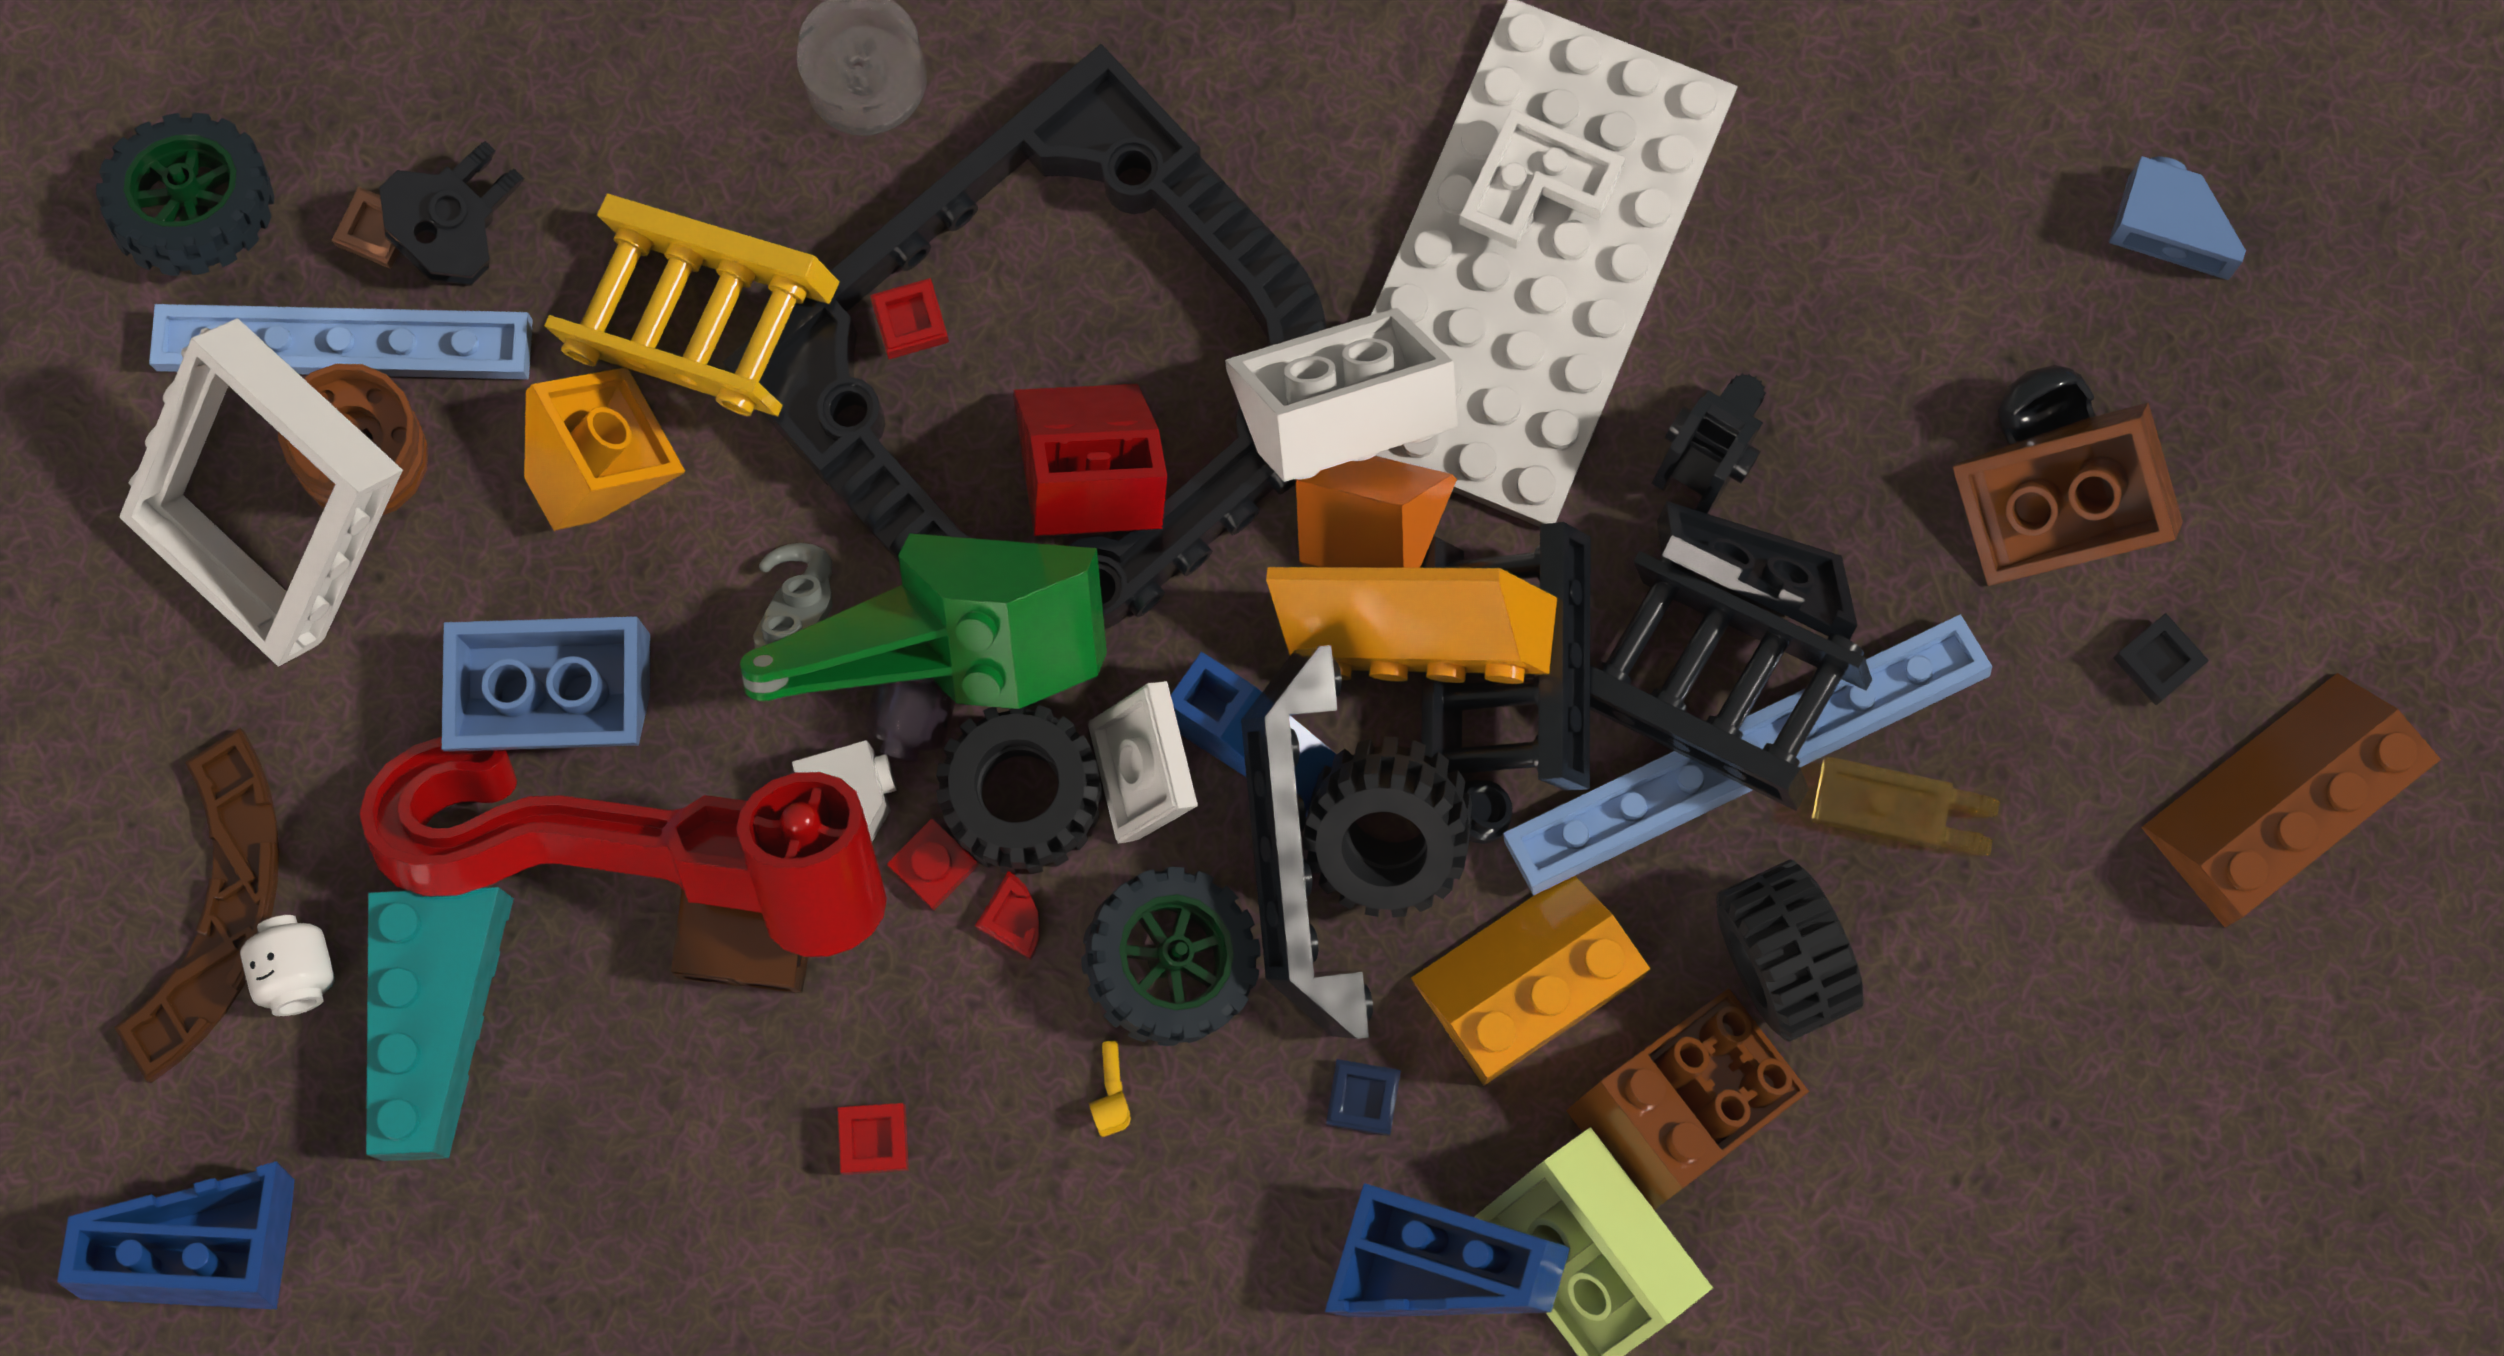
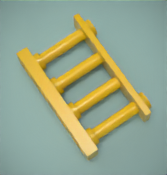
(687, 246)

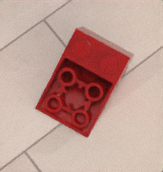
(1091, 459)

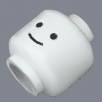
(287, 966)

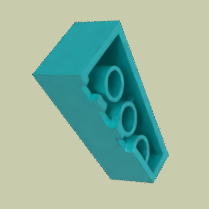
(425, 1013)

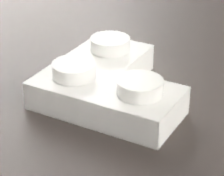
(1536, 161)

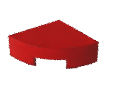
(1012, 917)

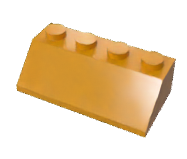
(1417, 620)

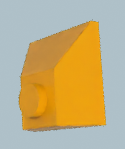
(593, 447)

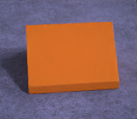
(1370, 514)

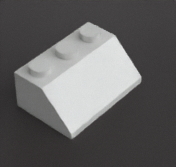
(1344, 393)

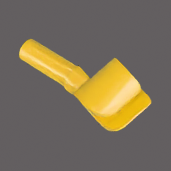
(1111, 1112)

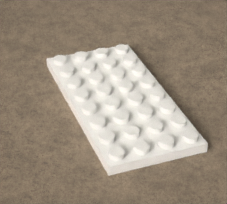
(1551, 321)

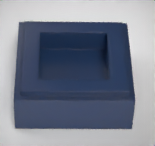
(1363, 1097)

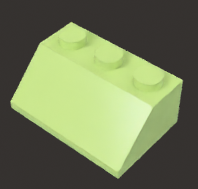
(1623, 1262)

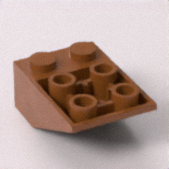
(1689, 1098)

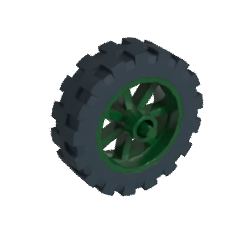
(173, 155)
(1227, 933)

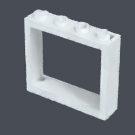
(158, 512)

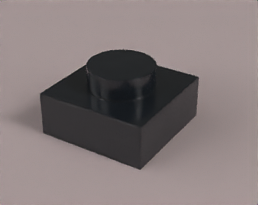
(2160, 659)

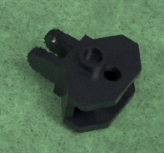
(450, 212)
(1714, 441)

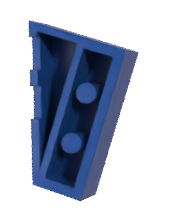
(186, 1247)
(1437, 1261)

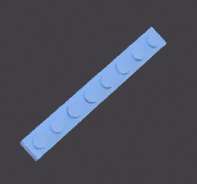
(1680, 789)

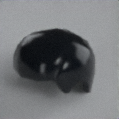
(2044, 394)

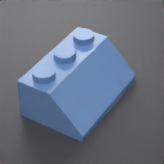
(544, 683)

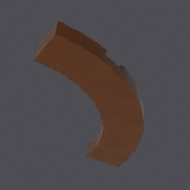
(236, 901)

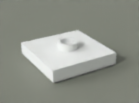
(1142, 762)

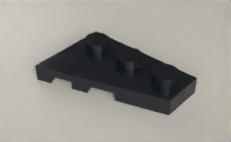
(1767, 568)

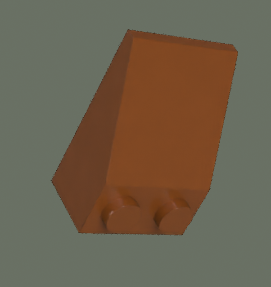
(2070, 496)

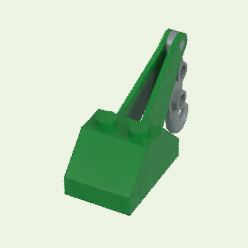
(973, 613)

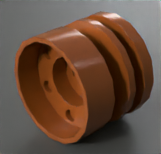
(381, 414)

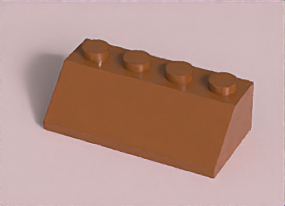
(2289, 796)

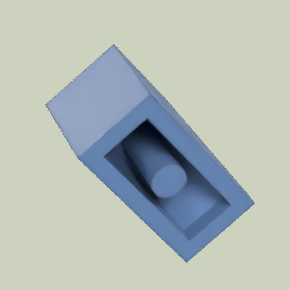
(2176, 219)

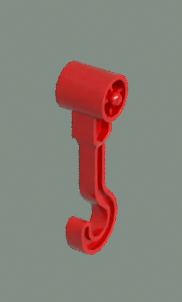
(786, 852)

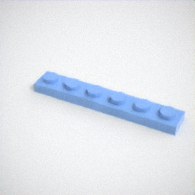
(383, 339)

